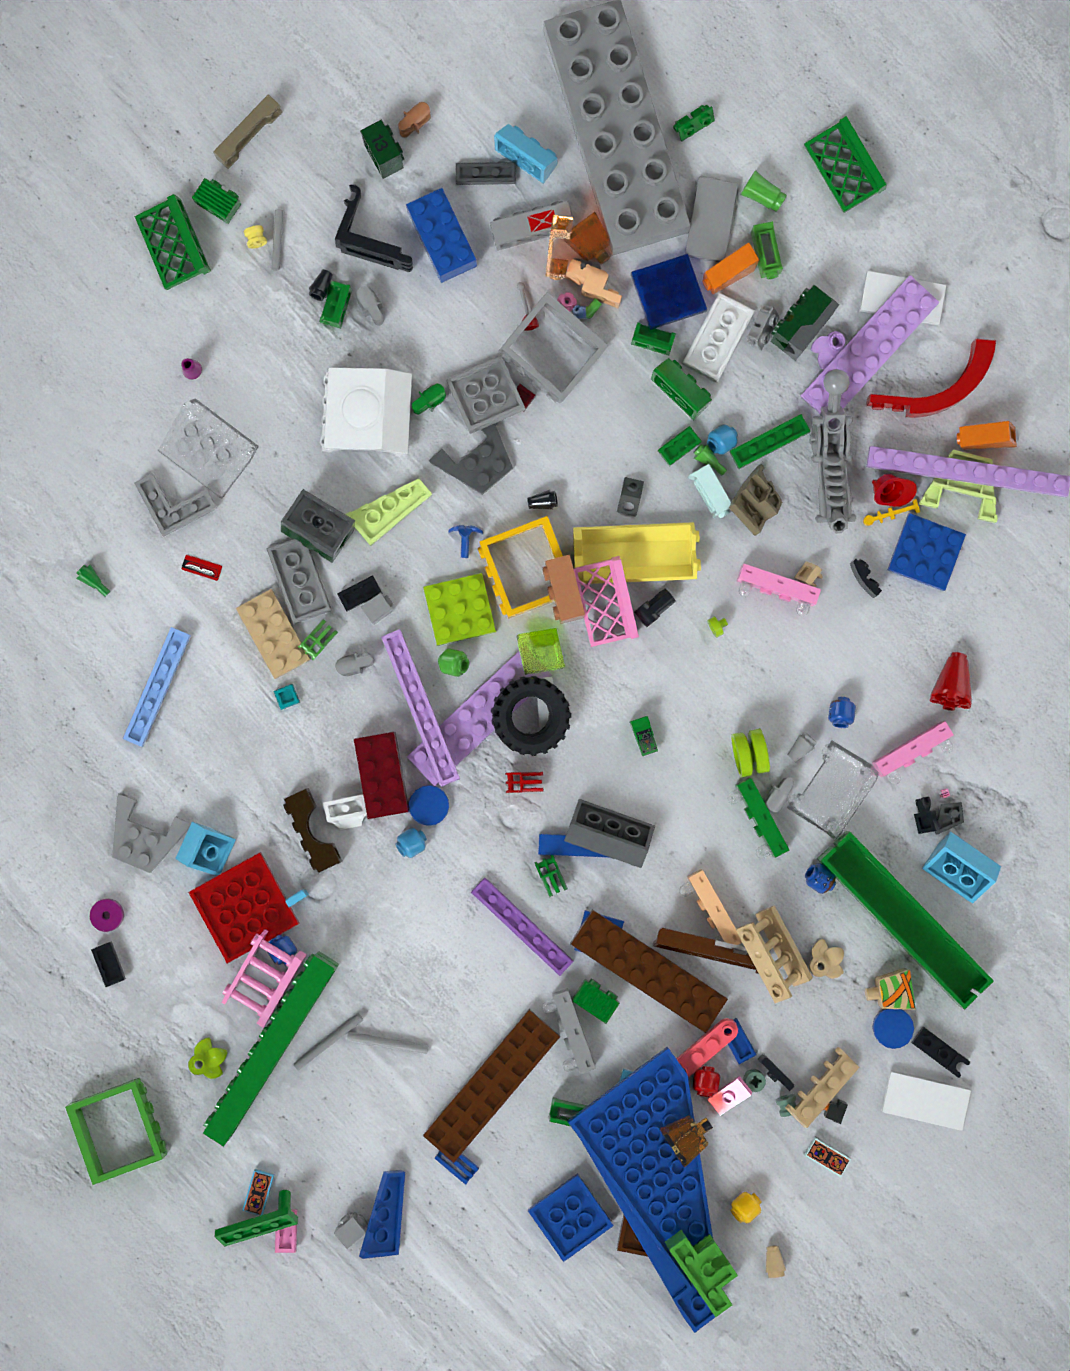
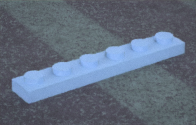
(156, 687)

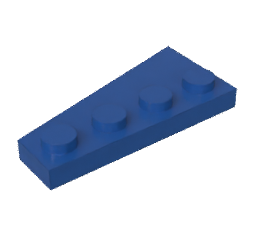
(384, 1226)

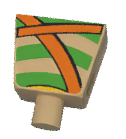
(893, 990)

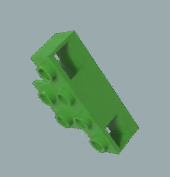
(705, 1268)

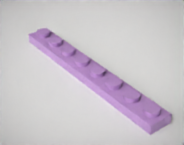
(420, 708)

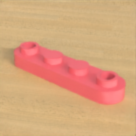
(707, 1046)

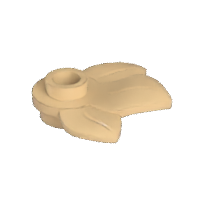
(829, 958)

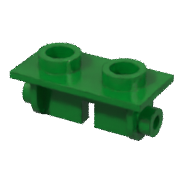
(701, 118)

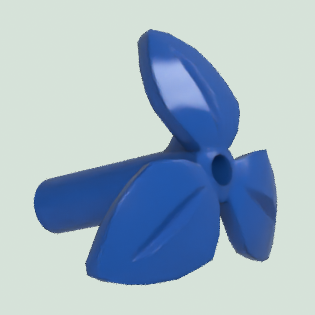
(464, 532)

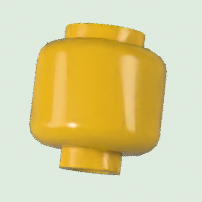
(746, 1207)

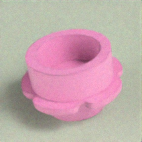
(569, 297)

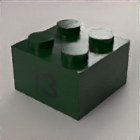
(382, 148)

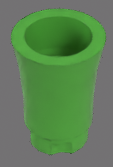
(763, 192)

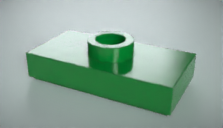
(679, 446)

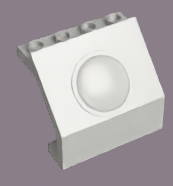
(366, 410)

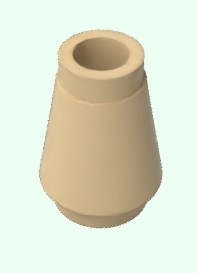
(774, 1262)

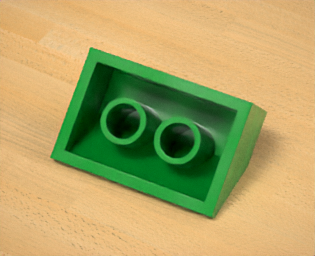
(681, 388)

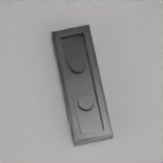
(485, 173)

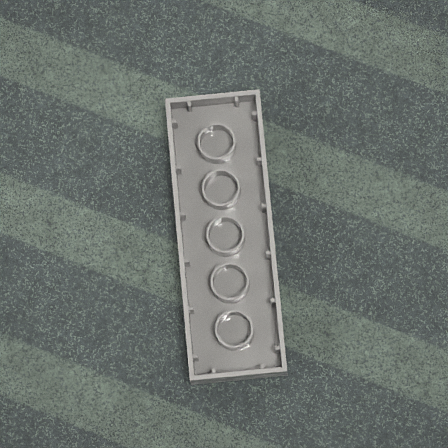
(616, 127)

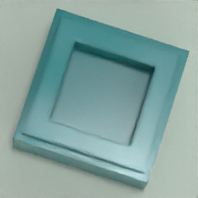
(286, 696)

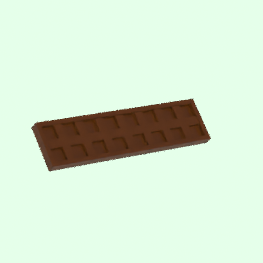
(648, 971)
(491, 1086)

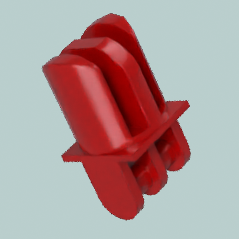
(510, 781)

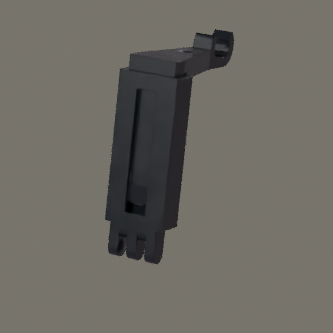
(365, 247)

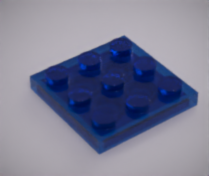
(668, 291)

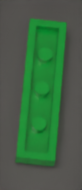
(770, 441)

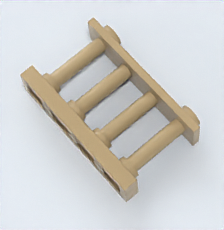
(785, 949)

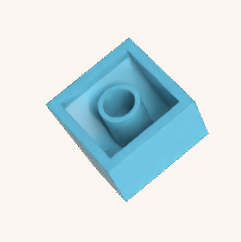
(205, 849)

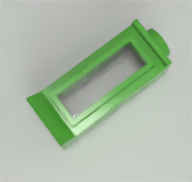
(766, 250)

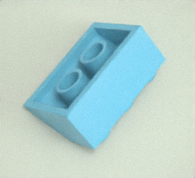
(525, 152)
(962, 867)

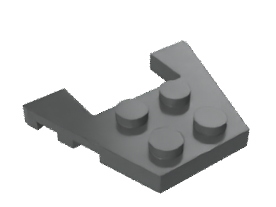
(482, 466)

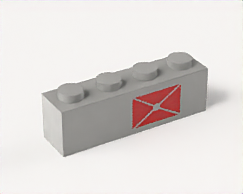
(527, 226)

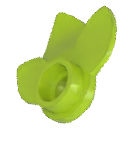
(210, 1058)

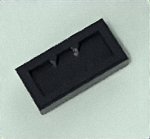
(359, 593)
(108, 964)
(775, 1073)

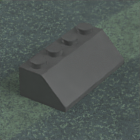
(610, 833)

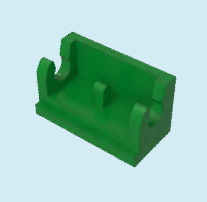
(336, 304)
(653, 340)

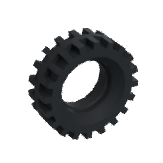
(557, 720)

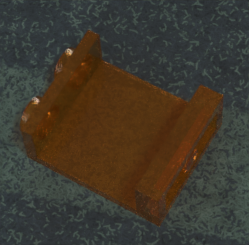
(560, 229)

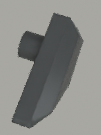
(950, 816)

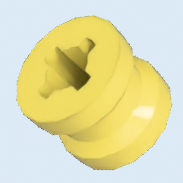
(255, 236)

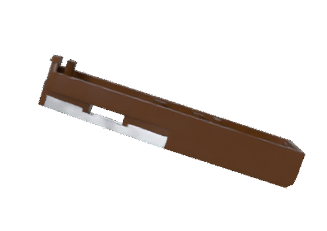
(703, 948)

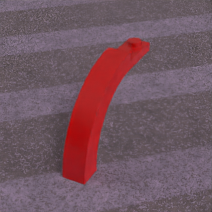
(976, 368)

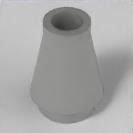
(801, 747)

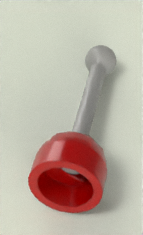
(534, 323)

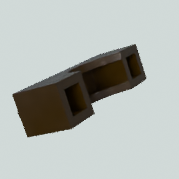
(301, 807)

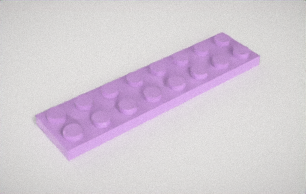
(875, 342)
(472, 720)

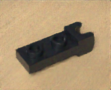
(939, 1051)

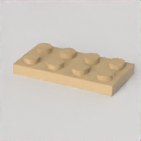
(273, 633)

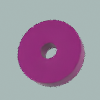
(97, 915)

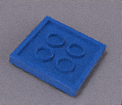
(926, 552)
(570, 1217)

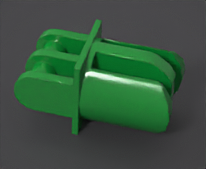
(429, 399)
(545, 863)

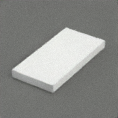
(881, 286)
(718, 337)
(926, 1100)

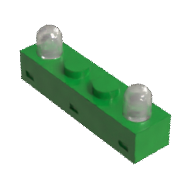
(758, 811)

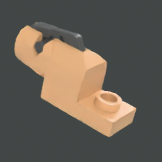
(593, 281)

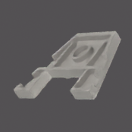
(139, 844)

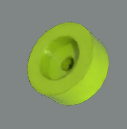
(716, 626)

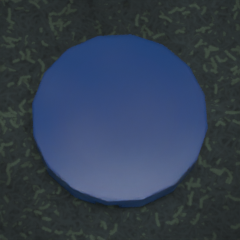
(429, 805)
(893, 1028)

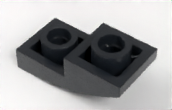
(861, 571)

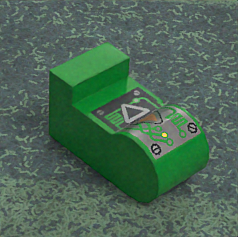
(644, 735)

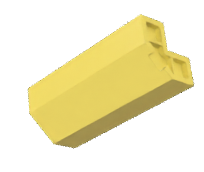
(645, 551)

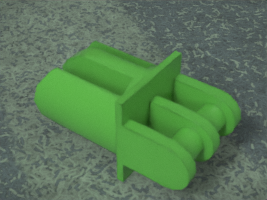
(316, 641)

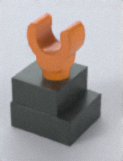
(835, 1111)

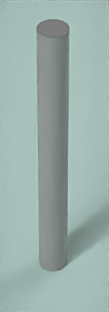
(328, 1042)
(387, 1042)

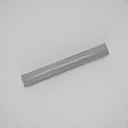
(277, 240)

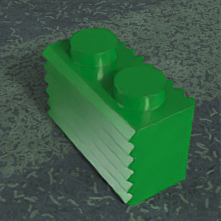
(216, 200)
(595, 1000)

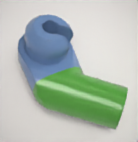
(586, 312)

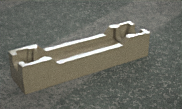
(264, 113)

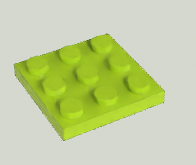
(459, 609)

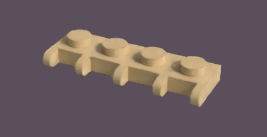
(824, 1089)

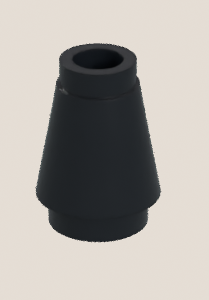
(320, 287)
(543, 500)

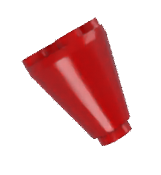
(953, 684)

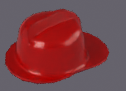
(893, 490)

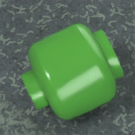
(453, 662)

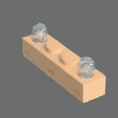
(710, 902)

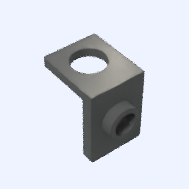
(630, 493)

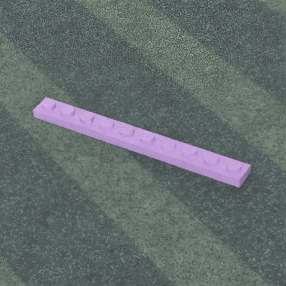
(968, 471)

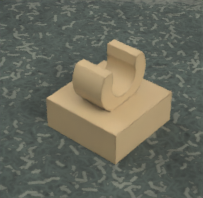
(808, 574)

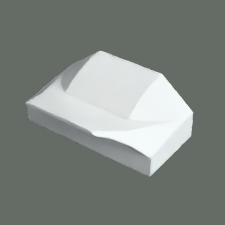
(346, 812)

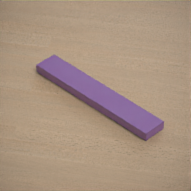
(522, 926)

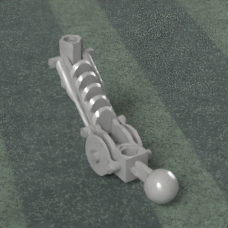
(833, 485)

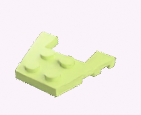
(987, 508)

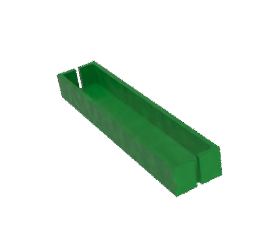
(905, 919)
(267, 1053)

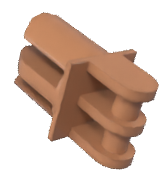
(414, 119)

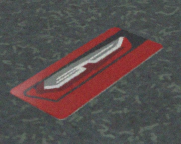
(201, 567)

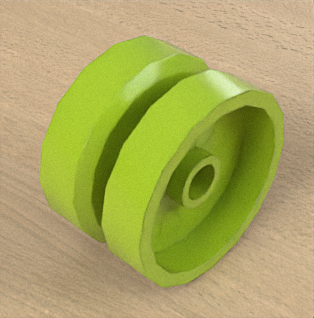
(750, 752)

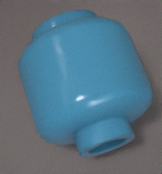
(722, 439)
(411, 842)

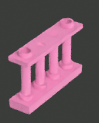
(274, 995)

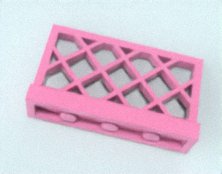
(623, 598)

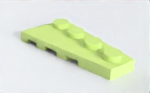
(386, 512)

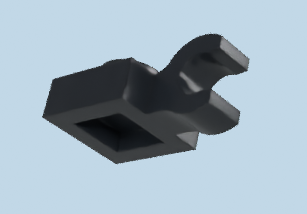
(925, 820)

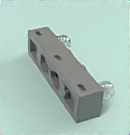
(575, 1037)

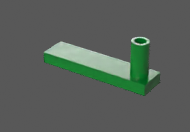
(259, 1225)

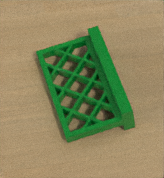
(862, 159)
(185, 231)

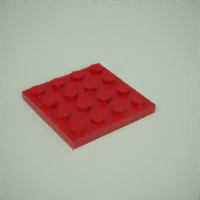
(241, 905)

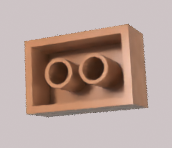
(563, 589)

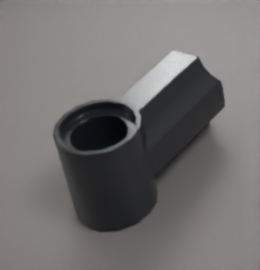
(651, 610)

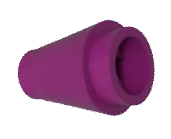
(192, 372)

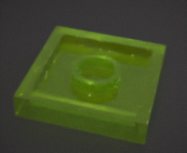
(540, 651)

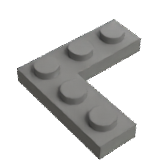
(174, 518)

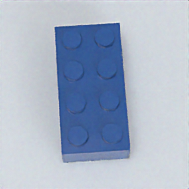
(441, 235)

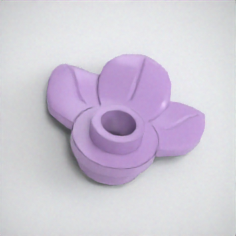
(826, 350)

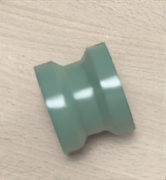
(753, 1076)
(783, 1101)

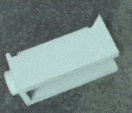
(711, 491)

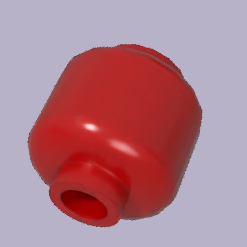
(706, 1081)

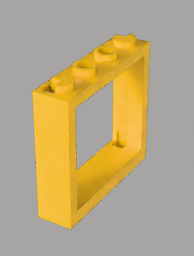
(492, 572)

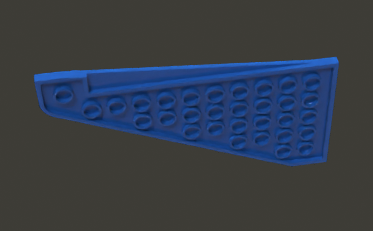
(645, 1172)

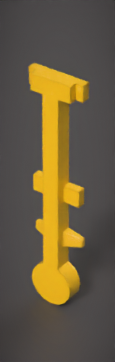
(869, 520)

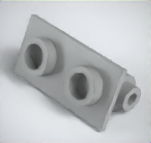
(767, 319)

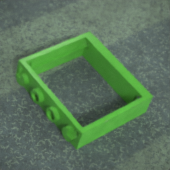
(85, 1141)

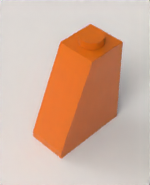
(731, 269)
(987, 436)

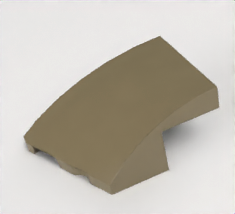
(756, 501)

